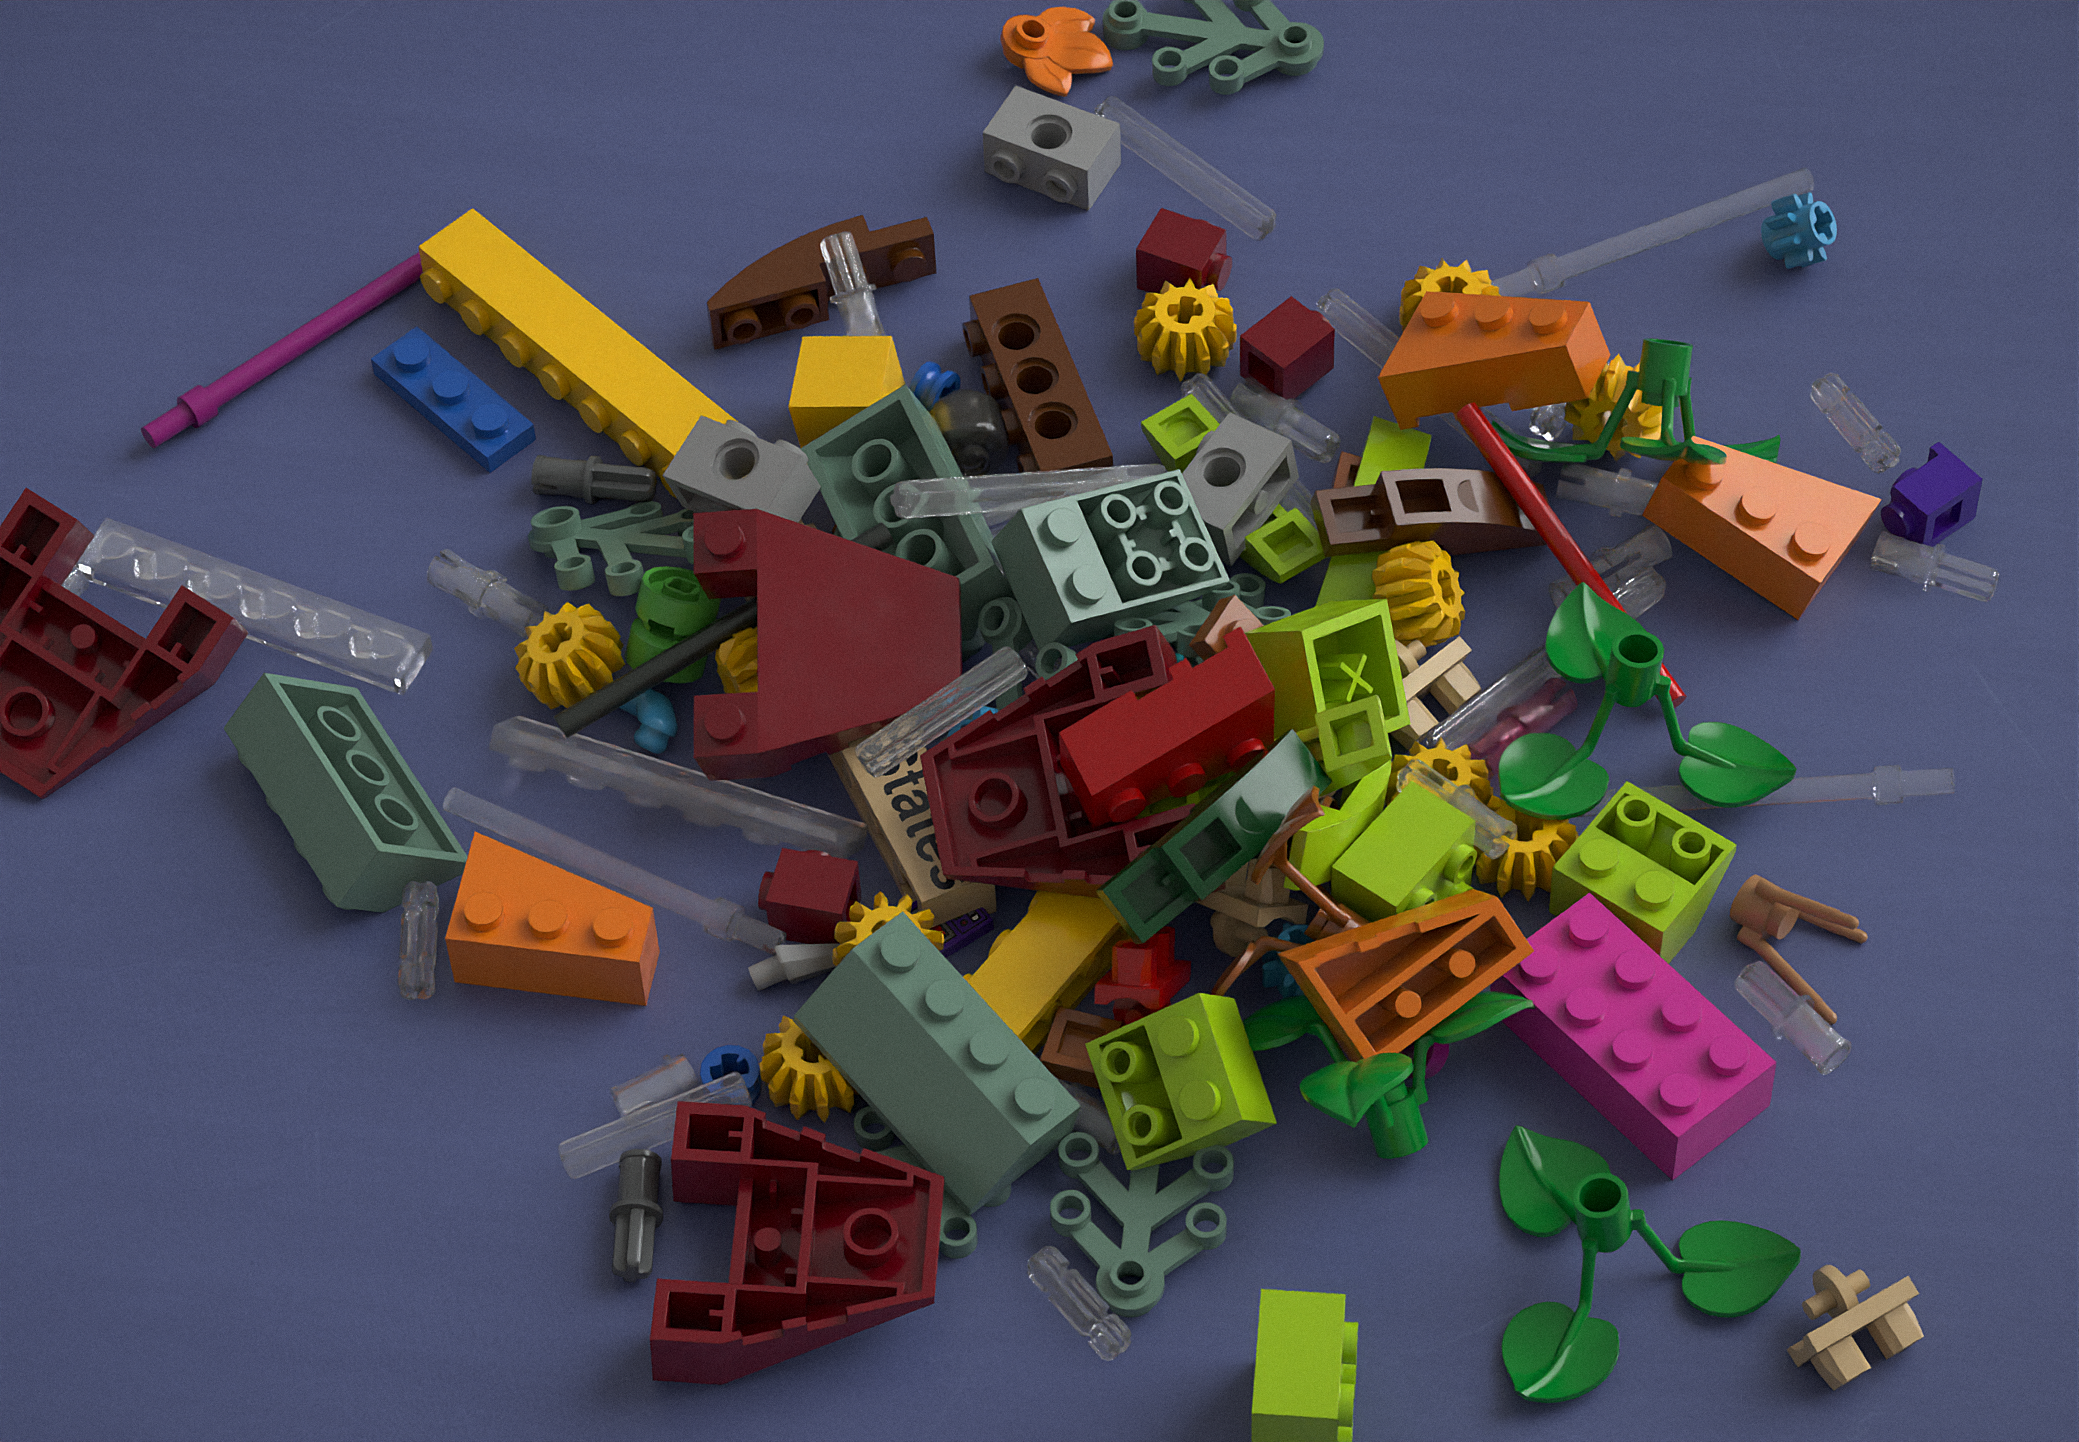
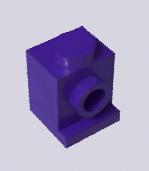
(1933, 499)

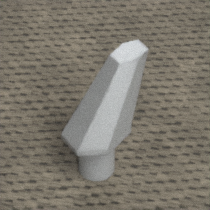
(793, 962)

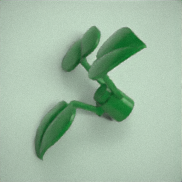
(1663, 383)
(1596, 640)
(1376, 1083)
(1555, 1181)

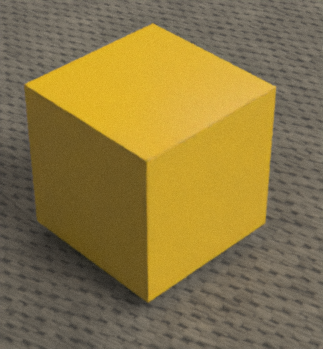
(840, 379)

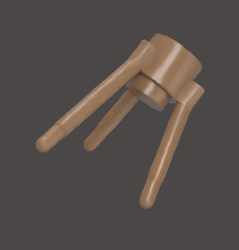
(1772, 911)

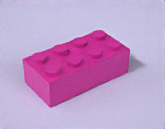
(1636, 1037)

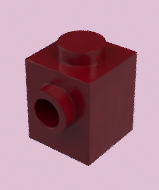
(1180, 250)
(1288, 349)
(809, 894)

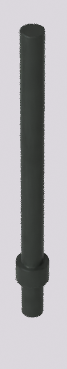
(680, 655)

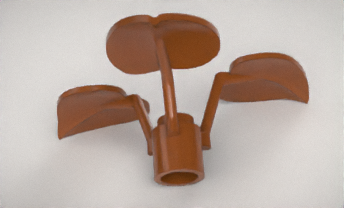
(1332, 915)

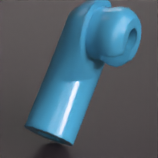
(656, 720)

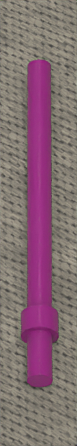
(201, 403)

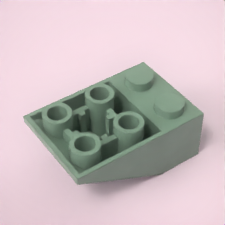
(1107, 558)

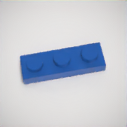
(453, 399)

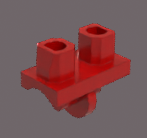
(1142, 977)

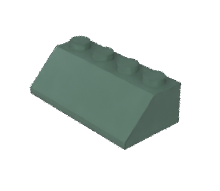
(858, 474)
(342, 791)
(937, 1063)

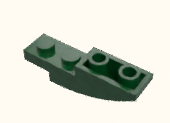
(1213, 840)

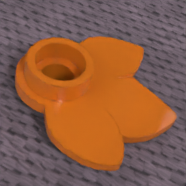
(1055, 47)

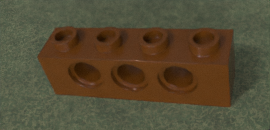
(1034, 380)

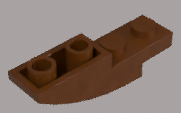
(793, 283)
(1454, 507)

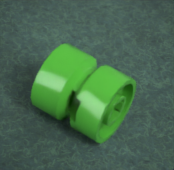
(669, 610)

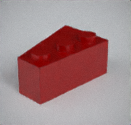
(1172, 738)

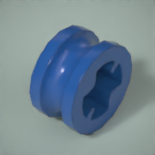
(931, 385)
(733, 1058)

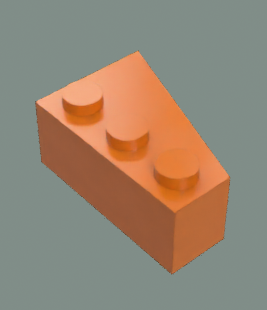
(548, 930)

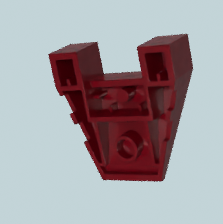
(839, 641)
(74, 675)
(1000, 786)
(817, 1245)

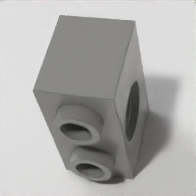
(1052, 148)
(716, 457)
(1239, 481)

